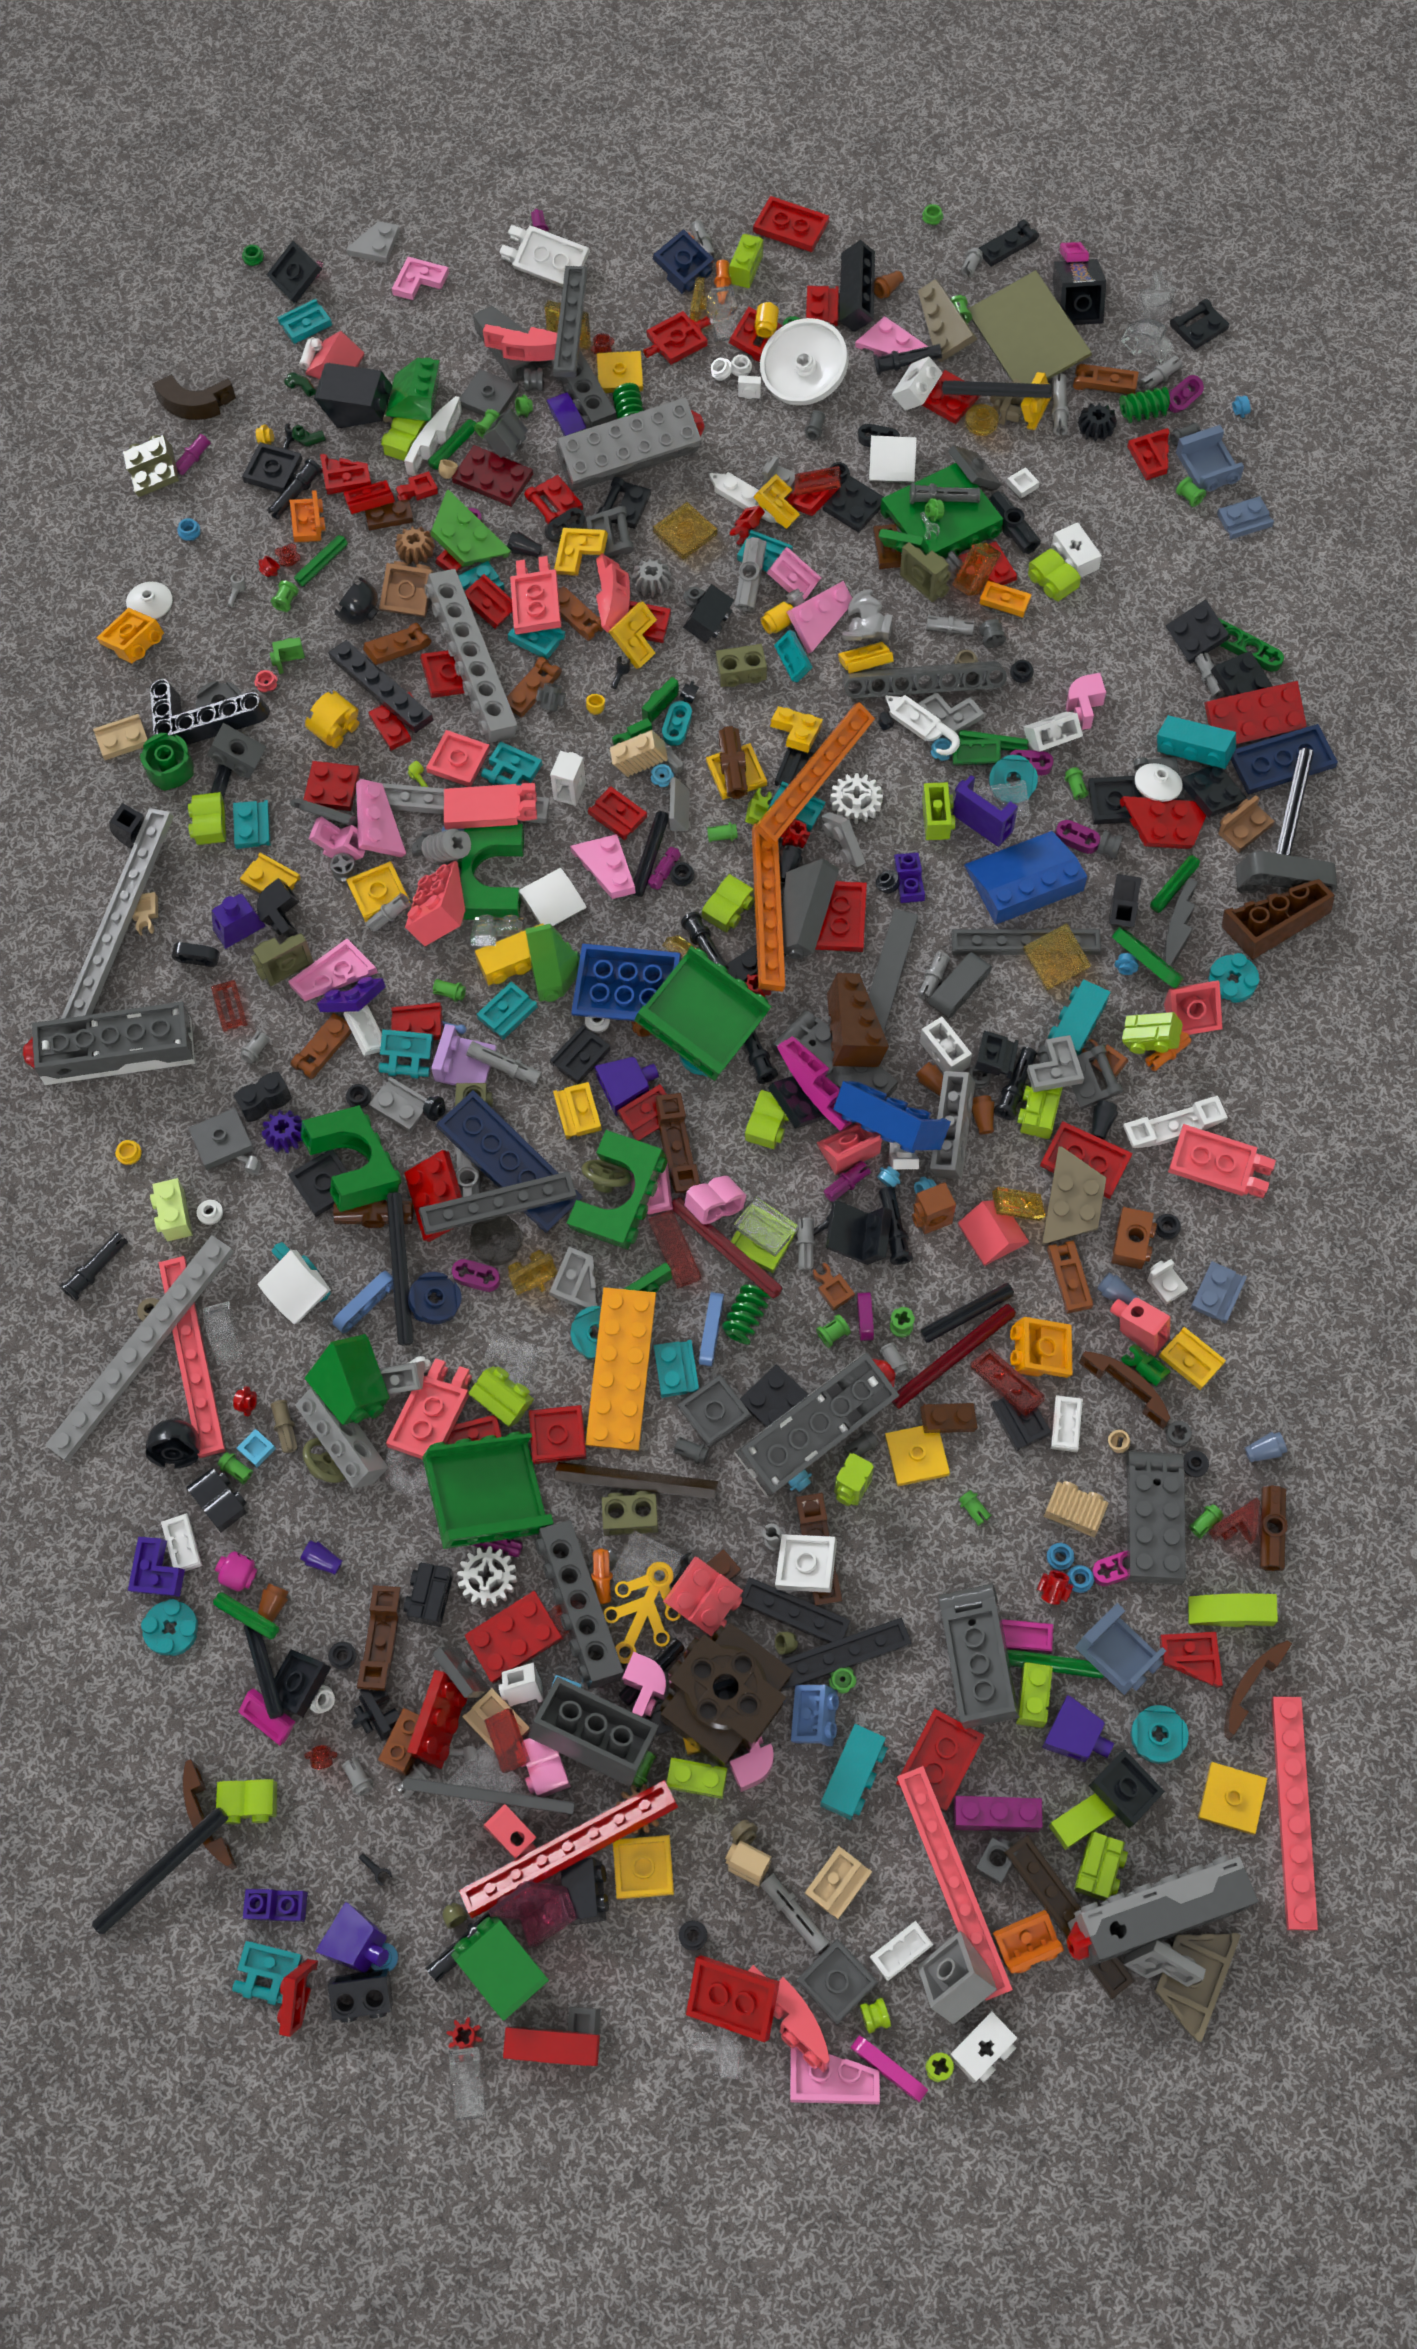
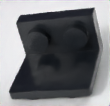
(858, 1233)

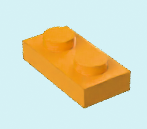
(1005, 599)

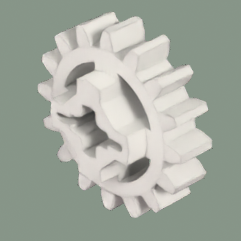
(856, 798)
(498, 1577)

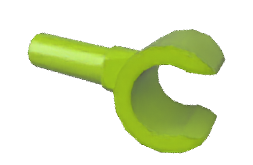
(415, 772)

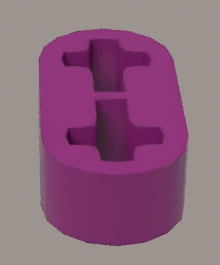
(1035, 757)
(1078, 836)
(477, 1269)
(865, 1316)

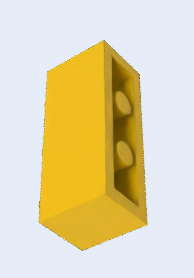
(505, 959)

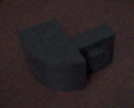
(126, 825)
(1125, 900)
(274, 903)

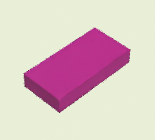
(1074, 252)
(1028, 1636)
(254, 1710)

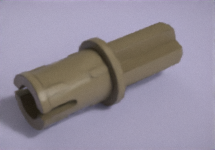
(284, 1426)

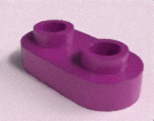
(1183, 395)

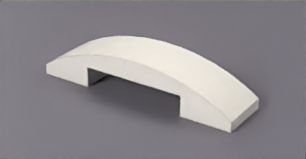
(1167, 1128)

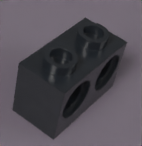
(358, 1986)

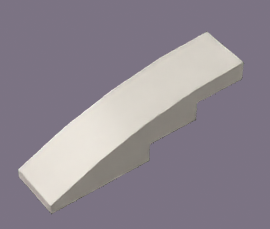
(435, 432)

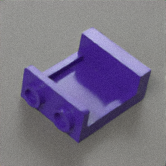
(982, 815)

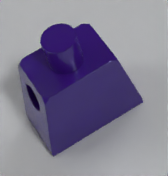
(235, 920)
(624, 1081)
(1077, 1732)
(354, 1941)

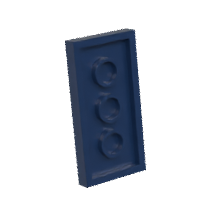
(1275, 759)

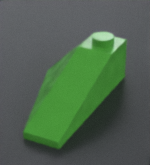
(552, 962)

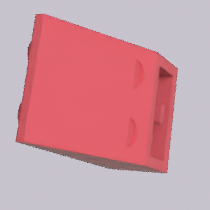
(437, 905)

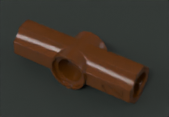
(732, 762)
(371, 1215)
(1272, 1544)

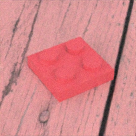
(458, 758)

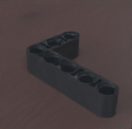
(204, 721)

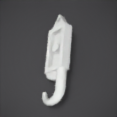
(737, 492)
(921, 722)

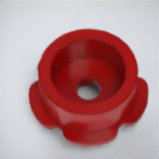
(268, 566)

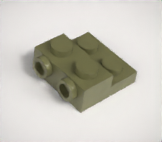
(151, 465)
(925, 573)
(281, 961)

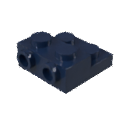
(684, 261)

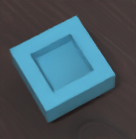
(256, 1448)

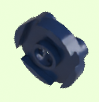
(430, 1312)

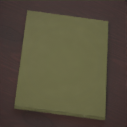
(1029, 330)

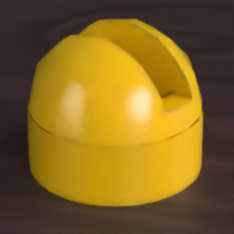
(595, 704)

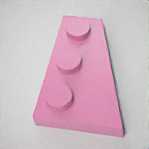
(887, 337)
(819, 614)
(376, 821)
(607, 863)
(332, 971)
(841, 2083)

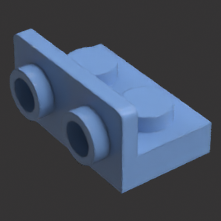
(814, 1714)

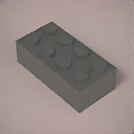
(593, 1731)

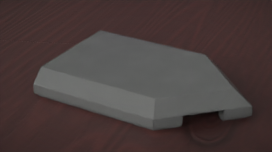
(324, 811)

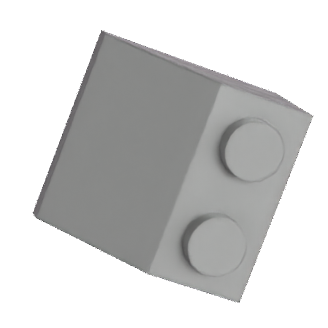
(956, 1978)

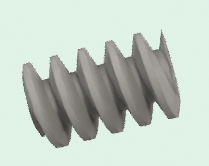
(446, 846)

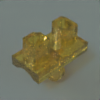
(532, 1274)

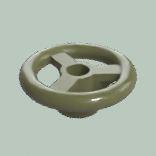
(605, 1175)
(321, 1465)

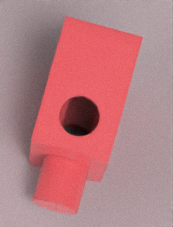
(1143, 1324)
(506, 1823)

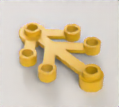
(644, 1606)

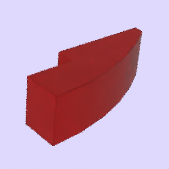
(551, 2046)

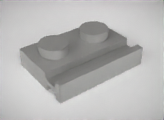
(399, 1104)

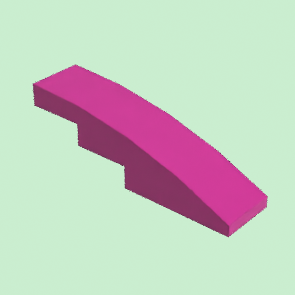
(811, 1077)

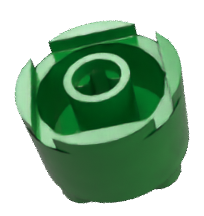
(167, 761)

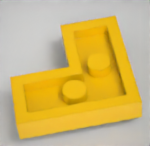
(772, 499)
(574, 544)
(629, 634)
(802, 727)

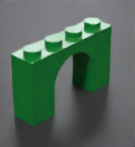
(489, 843)
(352, 1130)
(620, 1224)

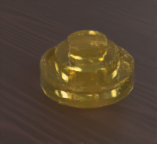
(982, 419)

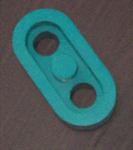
(675, 724)

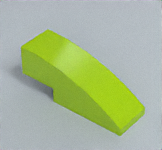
(1233, 1610)
(1081, 1821)

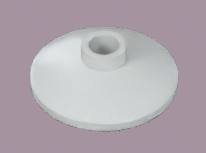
(154, 606)
(1158, 782)

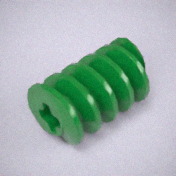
(627, 400)
(1144, 404)
(744, 1313)

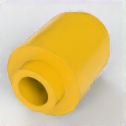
(766, 319)
(776, 618)

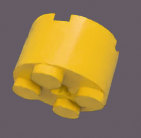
(332, 719)

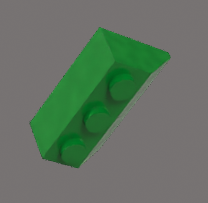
(415, 390)

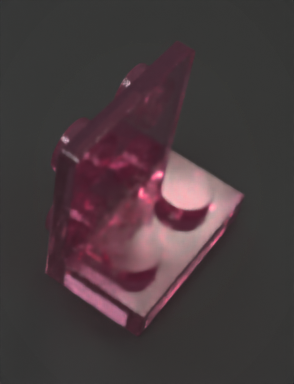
(540, 1907)

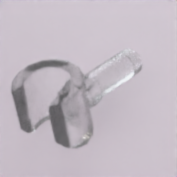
(929, 526)

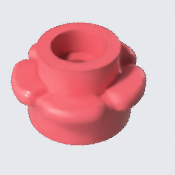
(264, 676)

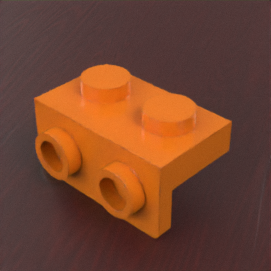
(306, 519)
(1028, 1942)

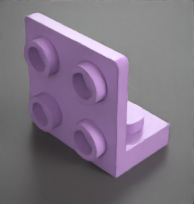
(453, 1065)

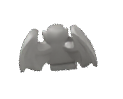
(871, 623)

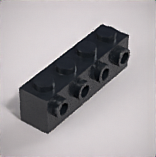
(857, 286)

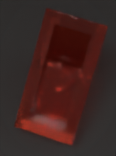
(1244, 1519)

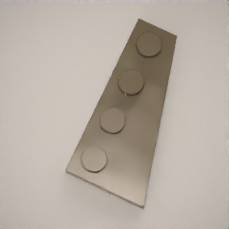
(944, 320)

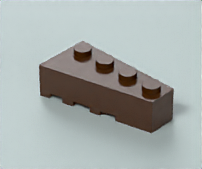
(1273, 920)

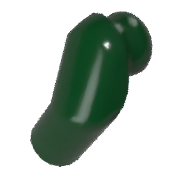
(295, 379)
(306, 438)

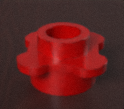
(245, 1401)

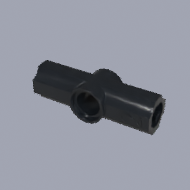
(1014, 524)

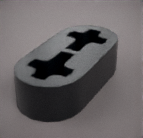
(874, 430)
(561, 520)
(195, 954)

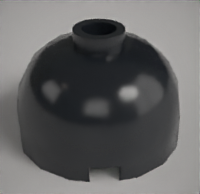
(358, 603)
(173, 1443)

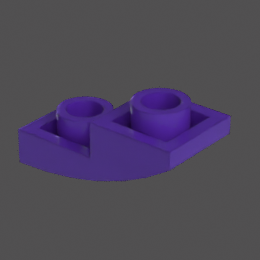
(566, 414)
(910, 875)
(275, 1905)

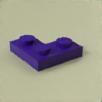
(353, 999)
(147, 1571)

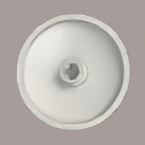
(804, 361)

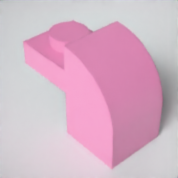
(1083, 694)
(336, 840)
(647, 1677)
(753, 1767)

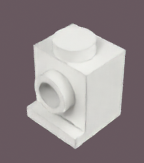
(521, 1685)

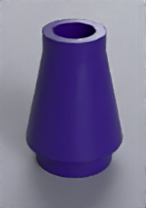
(319, 1557)

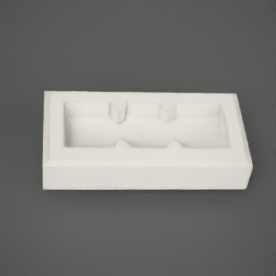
(365, 1030)
(1066, 1423)
(181, 1542)
(901, 1951)

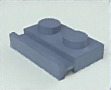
(1245, 517)
(1218, 1292)

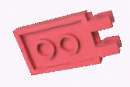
(535, 598)
(489, 805)
(1220, 1162)
(430, 1411)

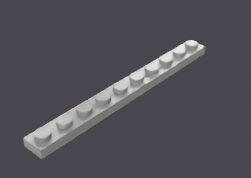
(118, 914)
(139, 1348)

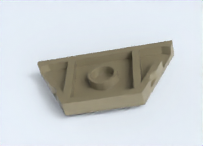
(1074, 1198)
(1196, 2002)

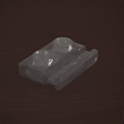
(1002, 794)
(765, 1226)

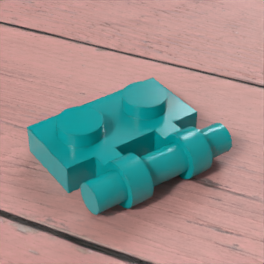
(513, 761)
(407, 1045)
(266, 1963)

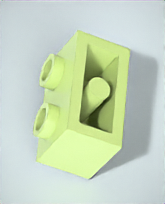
(172, 1210)

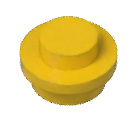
(264, 434)
(128, 1152)

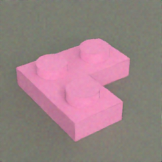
(416, 273)

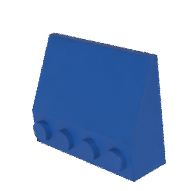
(1026, 876)
(619, 980)

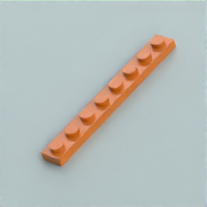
(814, 773)
(768, 914)

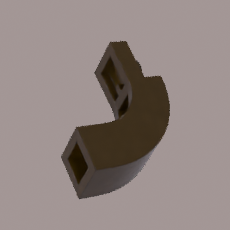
(193, 404)

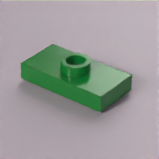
(898, 539)
(660, 700)
(978, 752)
(652, 1280)

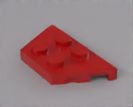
(1165, 823)

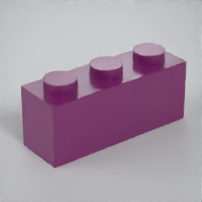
(997, 1814)

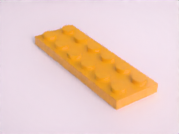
(621, 1369)

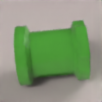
(966, 314)
(481, 427)
(1190, 491)
(284, 596)
(907, 1327)
(833, 1331)

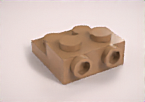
(404, 589)

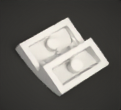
(892, 459)
(552, 898)
(294, 1287)

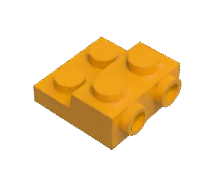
(131, 635)
(1042, 1347)

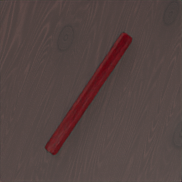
(729, 1250)
(954, 1355)

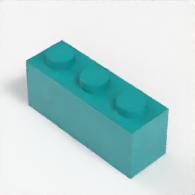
(1196, 742)
(1082, 1014)
(854, 1772)

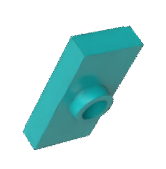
(793, 656)

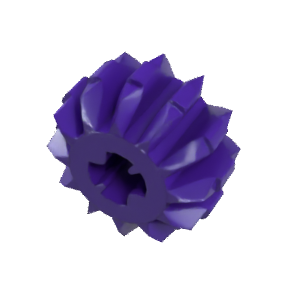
(274, 1135)

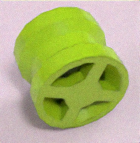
(875, 2015)

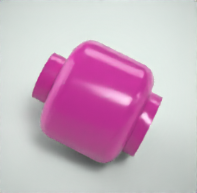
(236, 1571)

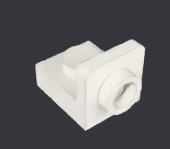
(901, 1159)
(1166, 1281)

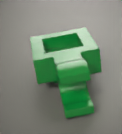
(633, 731)
(1149, 1367)

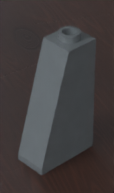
(494, 317)
(805, 906)

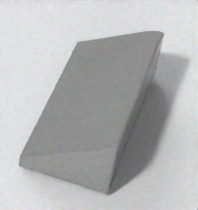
(679, 806)
(403, 1377)

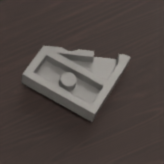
(375, 243)
(575, 1280)

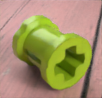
(947, 2065)

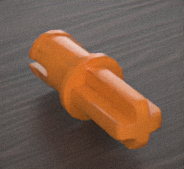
(722, 274)
(1159, 1058)
(602, 1575)

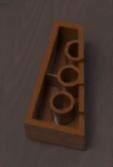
(854, 1024)

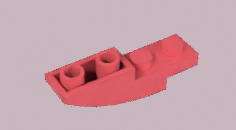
(516, 345)
(615, 593)
(799, 2025)

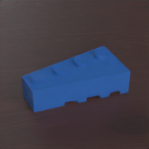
(890, 1118)

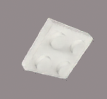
(806, 1563)

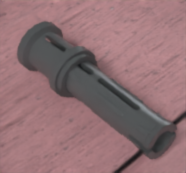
(922, 493)

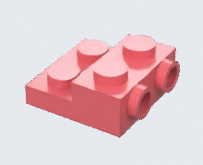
(704, 1596)

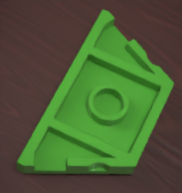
(465, 534)

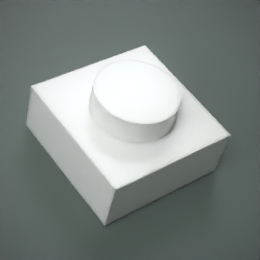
(749, 387)
(1023, 483)

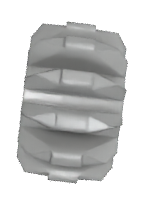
(651, 577)

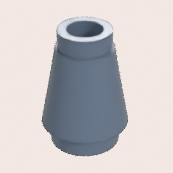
(1114, 1288)
(1266, 1448)

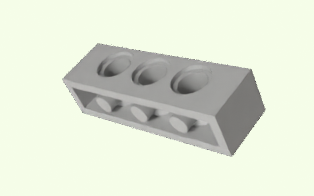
(956, 1107)
(344, 1443)

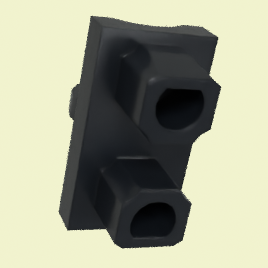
(382, 1723)

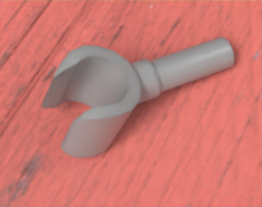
(237, 586)
(252, 1164)
(467, 1752)

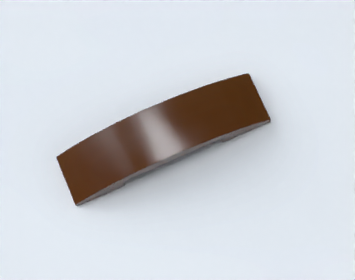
(676, 1142)
(1100, 1364)
(814, 1523)
(380, 1638)
(1235, 1713)
(193, 1785)

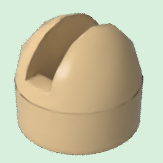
(447, 468)
(1113, 1441)

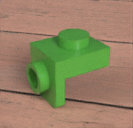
(285, 651)

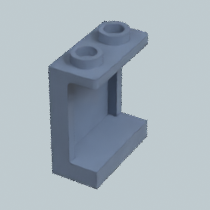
(1208, 459)
(1119, 1652)

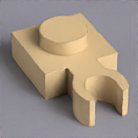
(145, 911)

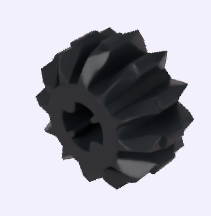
(1097, 422)

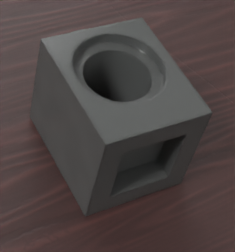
(987, 1869)

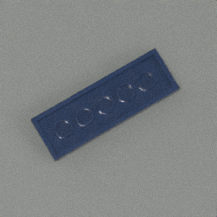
(501, 1153)

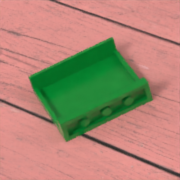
(962, 521)
(703, 1013)
(484, 1490)

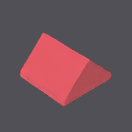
(335, 350)
(1196, 1006)
(849, 1147)
(991, 1233)

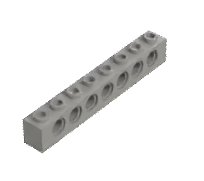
(448, 585)

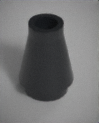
(523, 545)
(789, 859)
(1103, 1117)

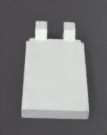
(543, 253)

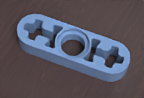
(363, 1302)
(711, 1329)

